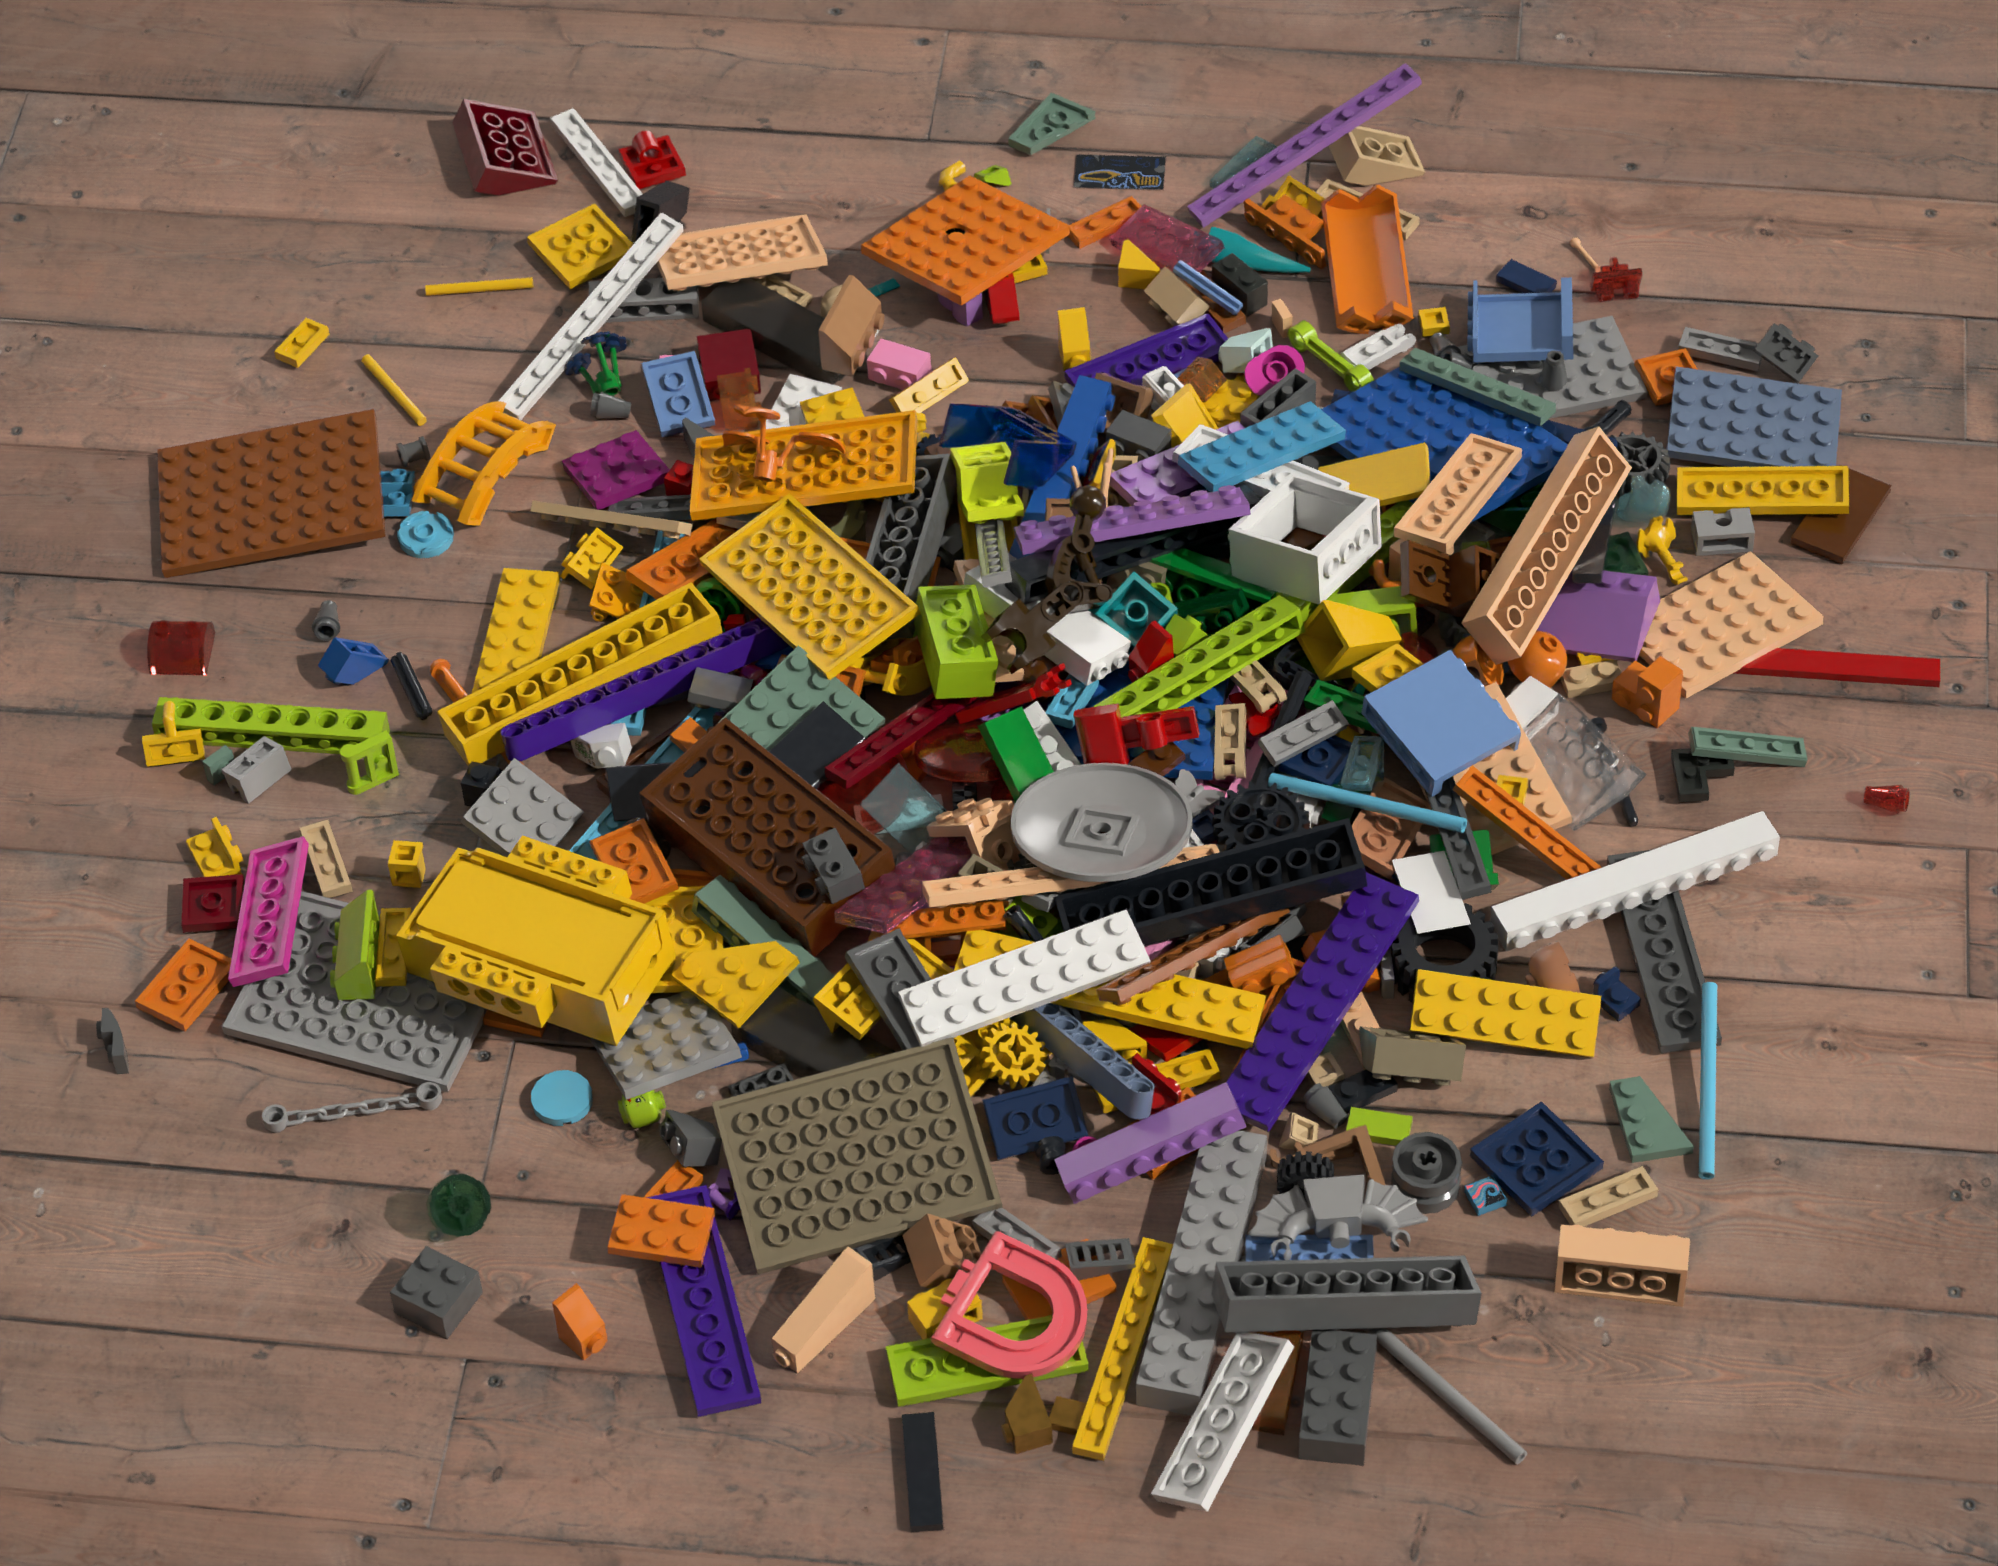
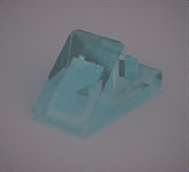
(1364, 764)

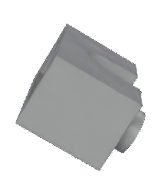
(1733, 524)

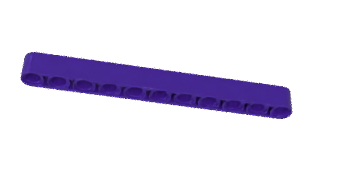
(637, 690)

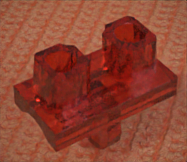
(1616, 277)

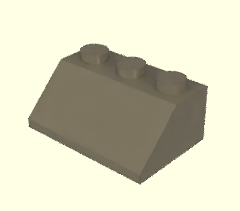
(1411, 1055)

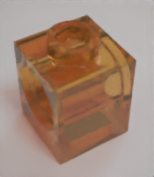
(1203, 377)

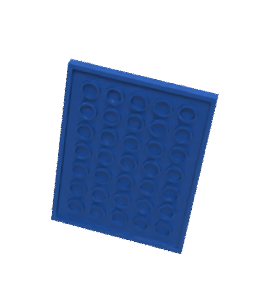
(1410, 411)

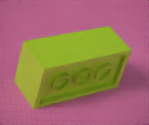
(952, 643)

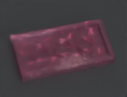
(1167, 240)

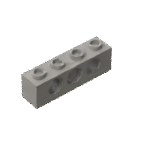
(654, 301)

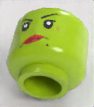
(642, 1109)

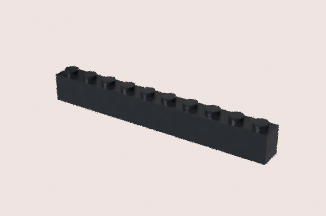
(1118, 554)

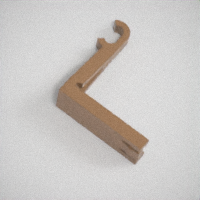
(1343, 1146)

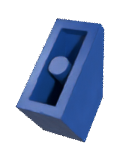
(351, 661)

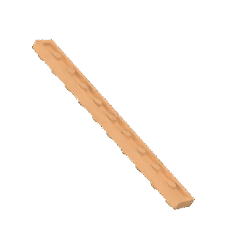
(1020, 882)

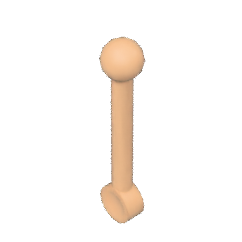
(1575, 243)

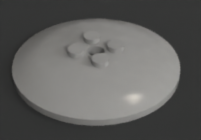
(1063, 813)

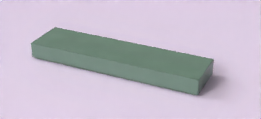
(1747, 746)

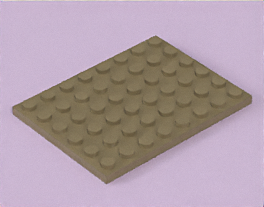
(855, 1154)

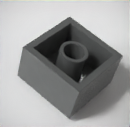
(436, 1292)

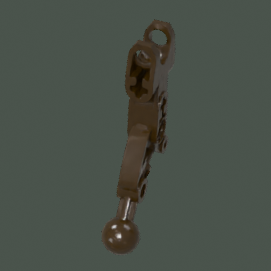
(1030, 627)

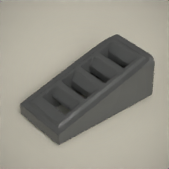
(1288, 927)
(1098, 1248)

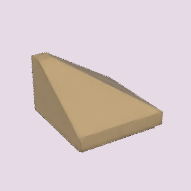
(1298, 1130)

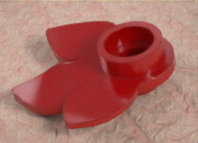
(1256, 722)

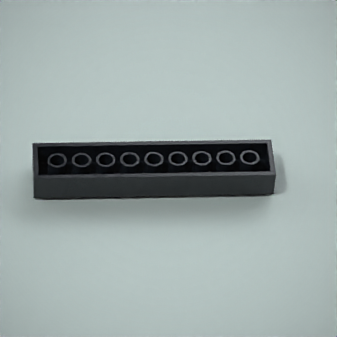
(1226, 884)

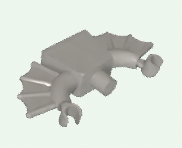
(1335, 1211)

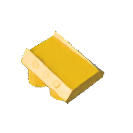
(1183, 414)

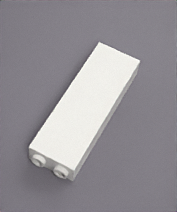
(1082, 639)

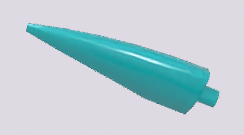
(1254, 255)

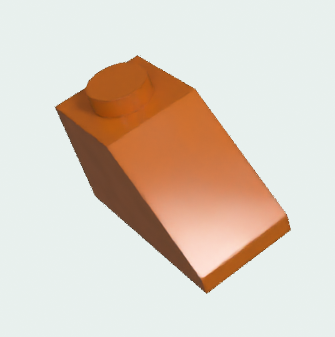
(579, 1322)

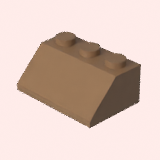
(849, 328)

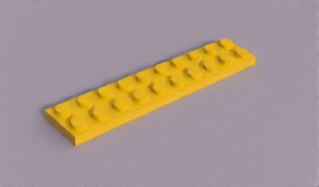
(1173, 1005)

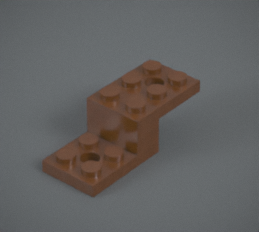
(1452, 579)

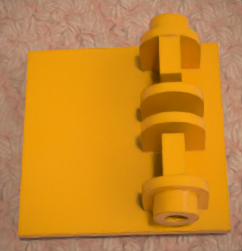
(613, 594)

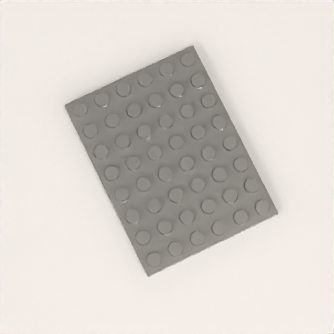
(400, 1034)

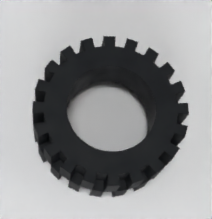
(1477, 936)

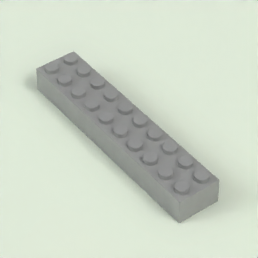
(1209, 1231)

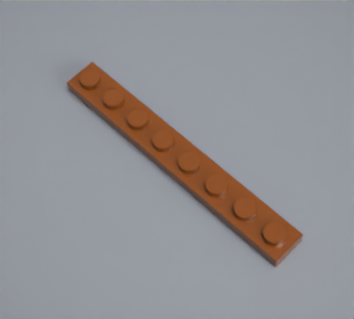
(1183, 957)

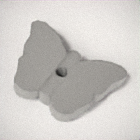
(1198, 798)

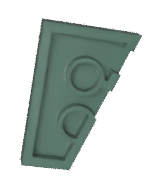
(1049, 123)
(1645, 1123)

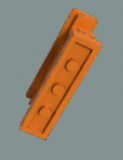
(952, 921)

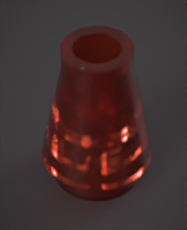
(1891, 797)

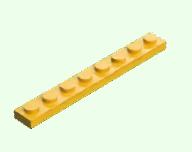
(1122, 1350)

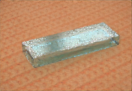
(1249, 154)

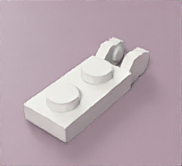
(1379, 347)

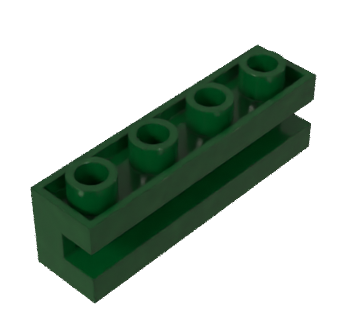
(1215, 610)

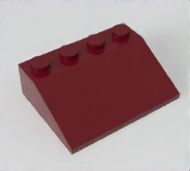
(502, 148)

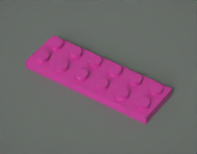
(268, 912)

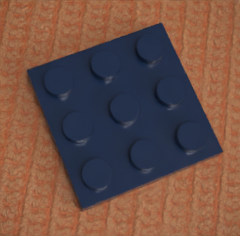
(1536, 1158)

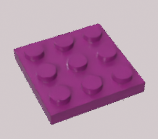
(616, 469)

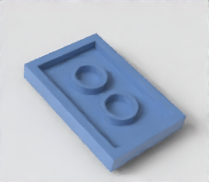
(677, 392)

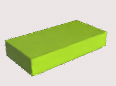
(1381, 1126)

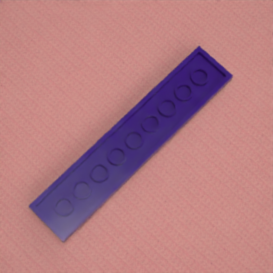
(1319, 999)

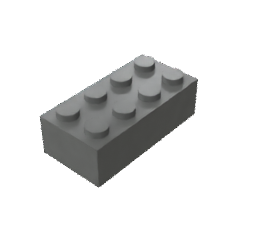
(1337, 1397)

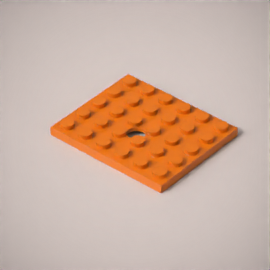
(959, 266)

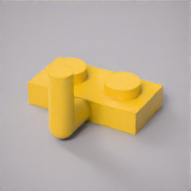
(172, 745)

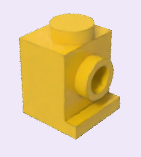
(406, 864)

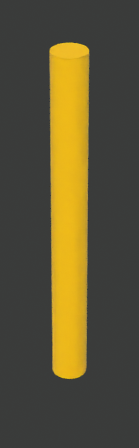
(479, 286)
(394, 390)

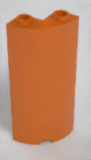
(1366, 260)

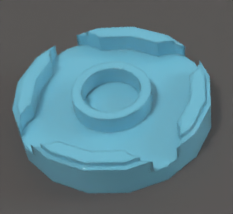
(425, 534)
(561, 1097)

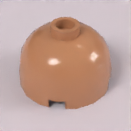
(1550, 969)

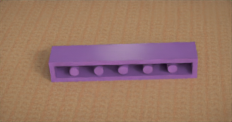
(1150, 1143)

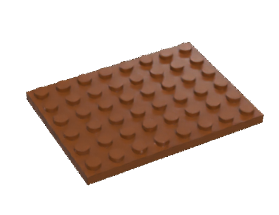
(270, 493)

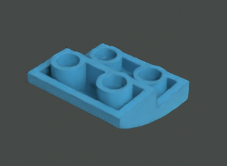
(397, 492)

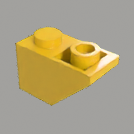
(1118, 1038)

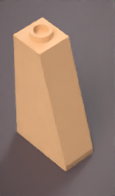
(825, 1311)

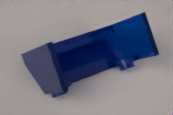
(1034, 447)

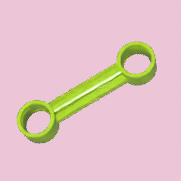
(1304, 338)

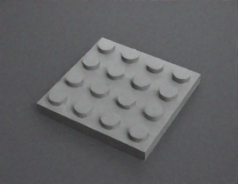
(667, 1044)

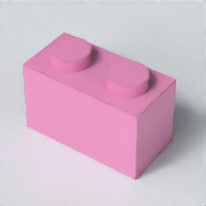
(897, 364)

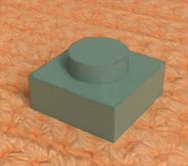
(216, 762)

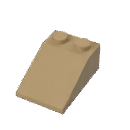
(1375, 157)

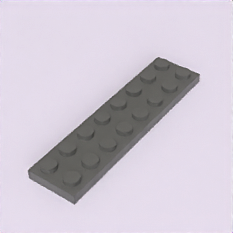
(1666, 968)

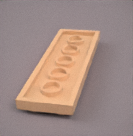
(1458, 492)

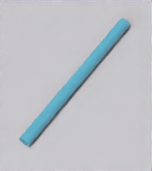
(1369, 802)
(1708, 1081)

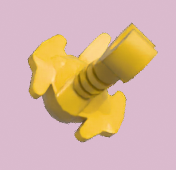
(1658, 539)

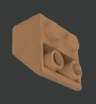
(939, 1249)

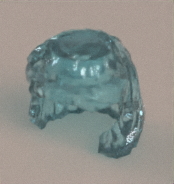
(1644, 501)

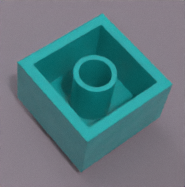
(1134, 608)

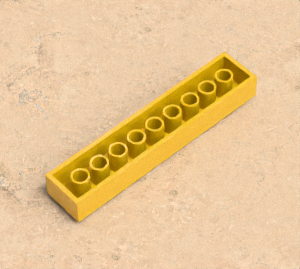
(608, 653)

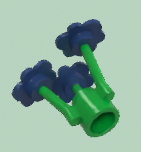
(606, 380)

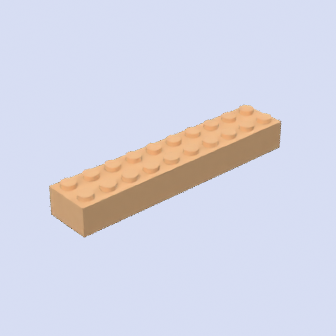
(1546, 546)

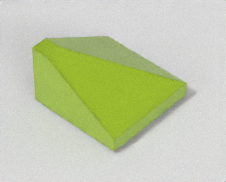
(995, 175)

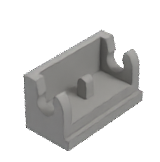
(257, 769)

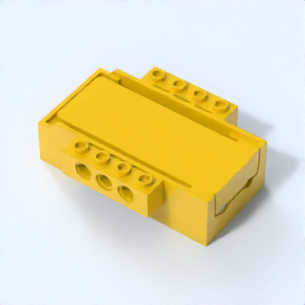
(539, 938)

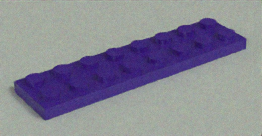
(710, 1323)

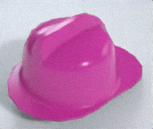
(1271, 367)

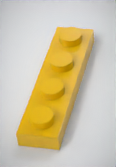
(1185, 1070)

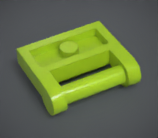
(378, 760)

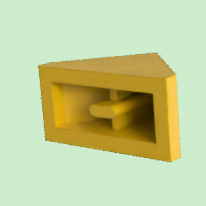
(1135, 267)

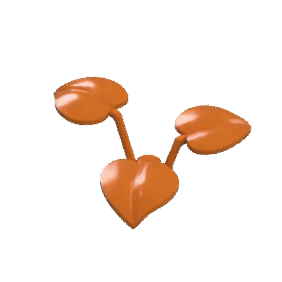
(766, 460)

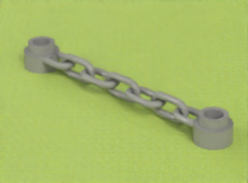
(423, 1092)

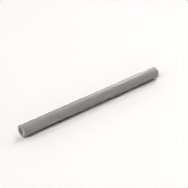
(1449, 1394)

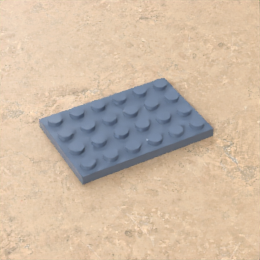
(1752, 421)

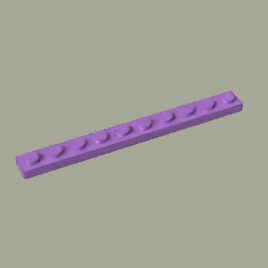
(1304, 145)

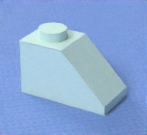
(1242, 348)

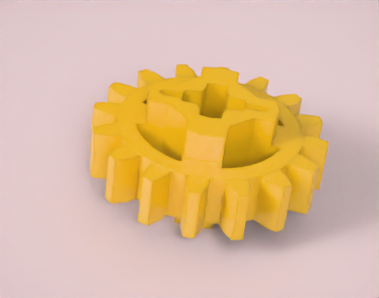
(1008, 1063)

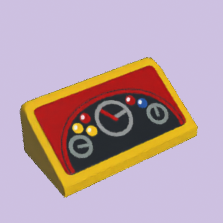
(1095, 470)

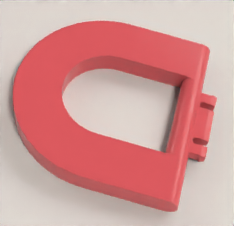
(995, 1352)

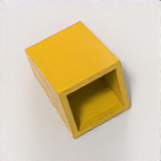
(1344, 637)

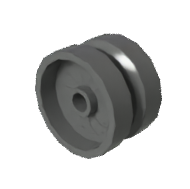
(1427, 1169)

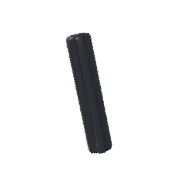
(411, 686)

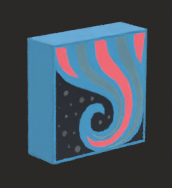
(1485, 1195)

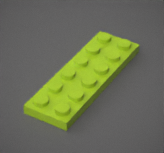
(929, 1373)

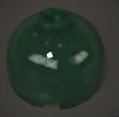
(458, 1205)

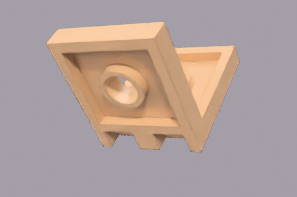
(985, 827)

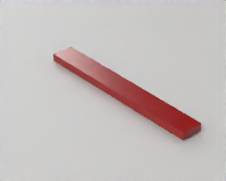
(1846, 667)

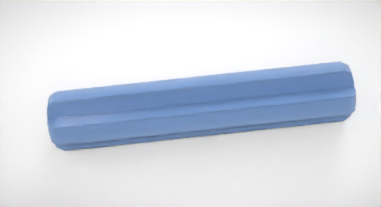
(1207, 287)

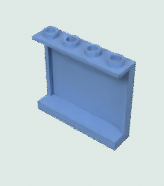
(1520, 325)
(1439, 720)

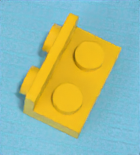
(592, 552)
(214, 851)

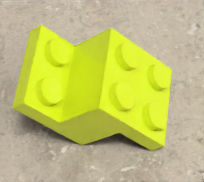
(981, 485)

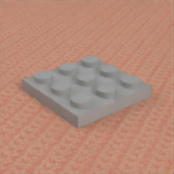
(519, 806)

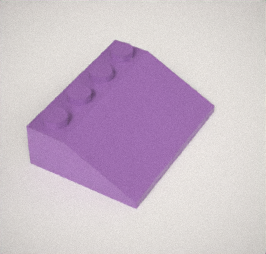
(1604, 617)

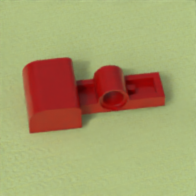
(1107, 735)

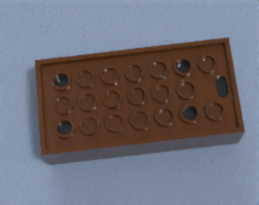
(747, 819)

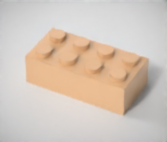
(1622, 1265)

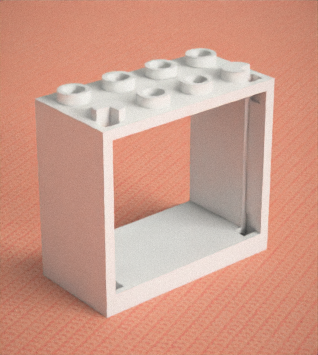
(1342, 515)

